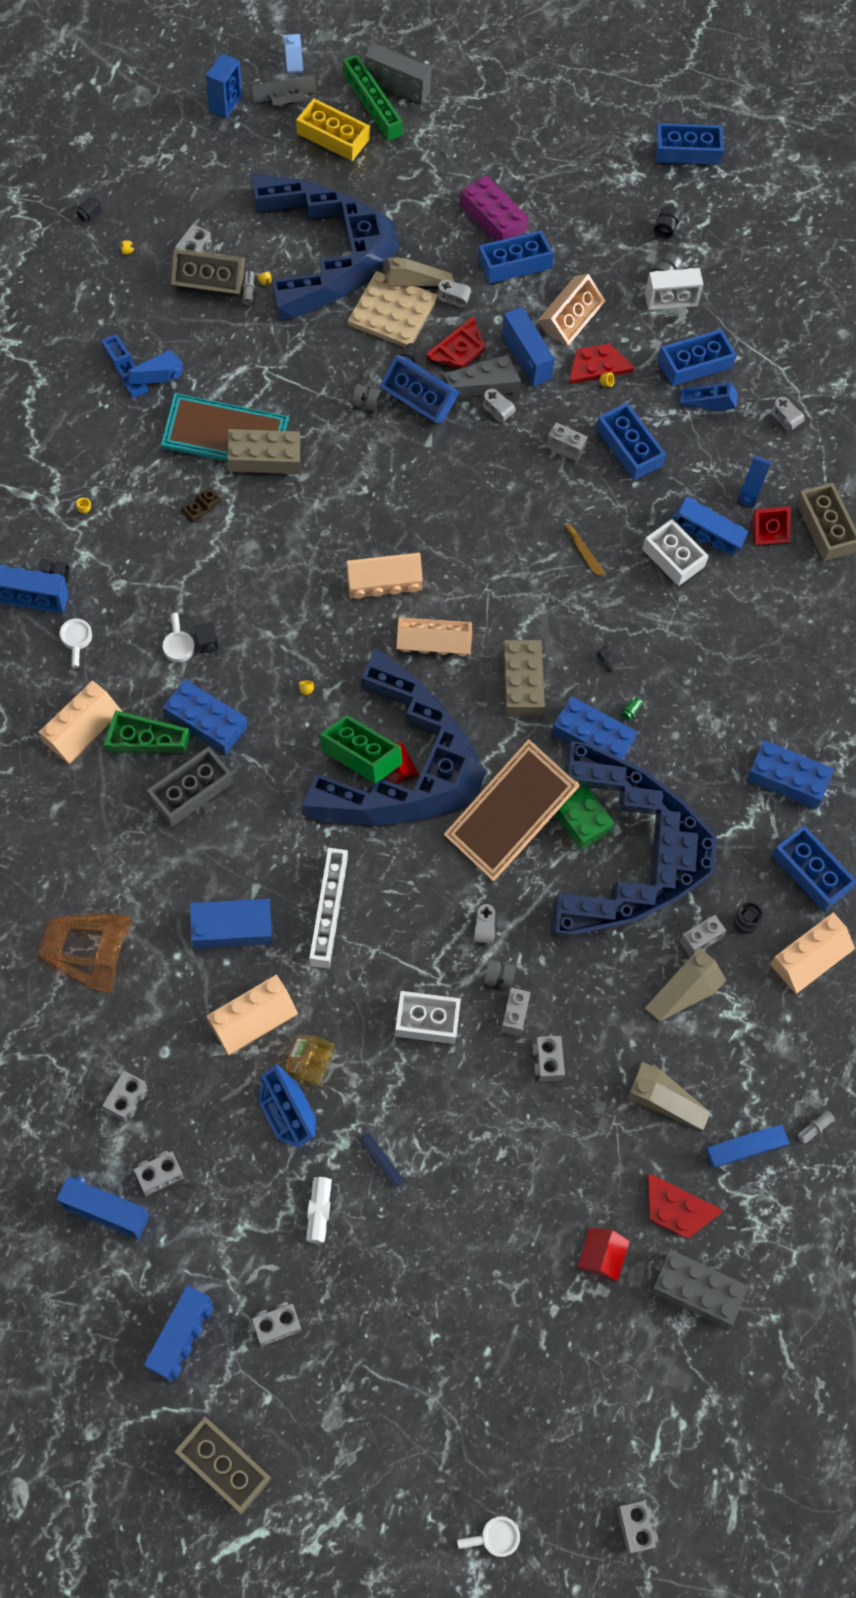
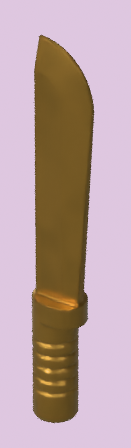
(587, 555)

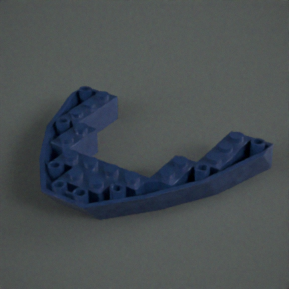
(368, 235)
(446, 782)
(681, 849)

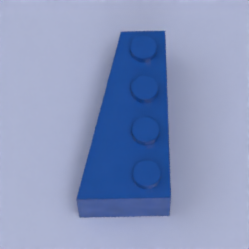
(709, 526)

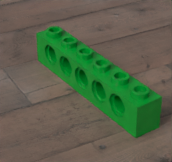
(372, 97)

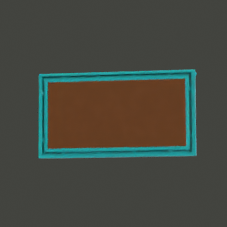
(202, 425)

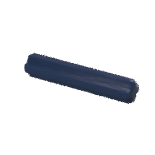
(382, 1160)

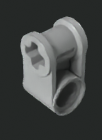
(455, 294)
(498, 406)
(789, 415)
(485, 927)

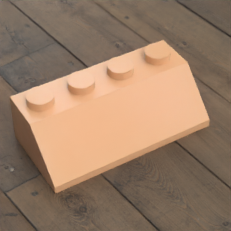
(572, 309)
(384, 575)
(434, 636)
(79, 722)
(813, 953)
(252, 1015)

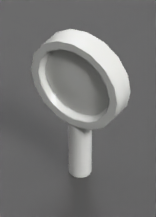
(76, 635)
(178, 645)
(498, 1537)

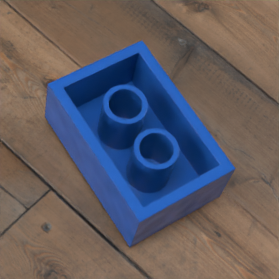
(223, 85)

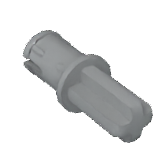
(248, 288)
(815, 1127)

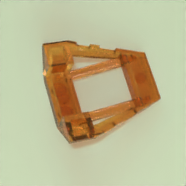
(107, 954)

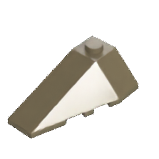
(411, 273)
(692, 983)
(662, 1094)

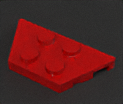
(459, 347)
(597, 360)
(677, 1209)

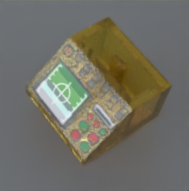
(309, 1059)

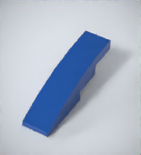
(122, 363)
(747, 1146)

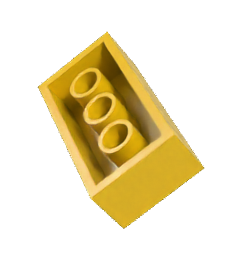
(332, 129)

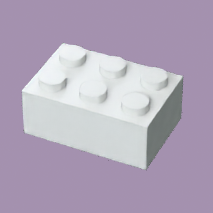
(673, 289)
(675, 552)
(427, 1017)

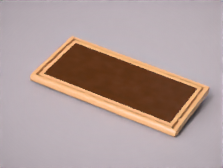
(511, 810)

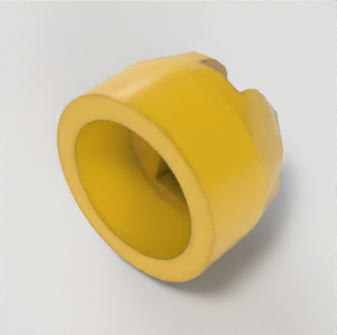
(126, 247)
(264, 278)
(607, 379)
(83, 505)
(306, 687)

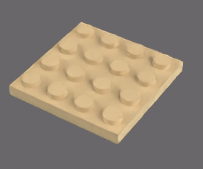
(392, 311)

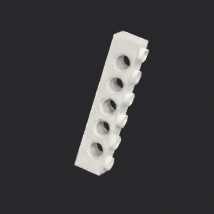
(328, 908)

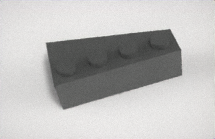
(478, 378)

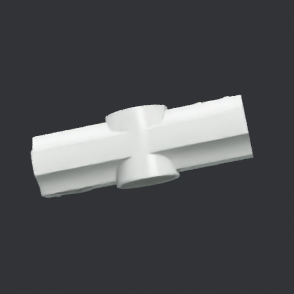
(318, 1210)

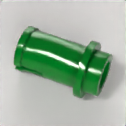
(629, 711)

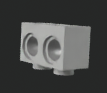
(195, 239)
(566, 441)
(702, 935)
(515, 1012)
(553, 1058)
(120, 1094)
(161, 1178)
(278, 1329)
(631, 1528)

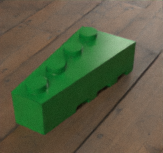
(143, 735)

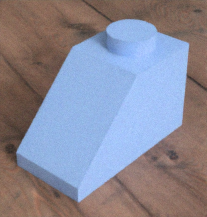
(293, 53)

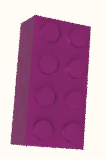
(493, 209)

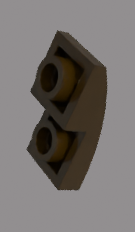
(204, 503)

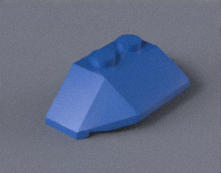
(286, 1107)

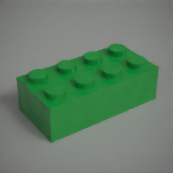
(361, 749)
(584, 818)

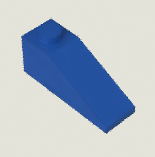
(157, 370)
(711, 397)
(754, 481)

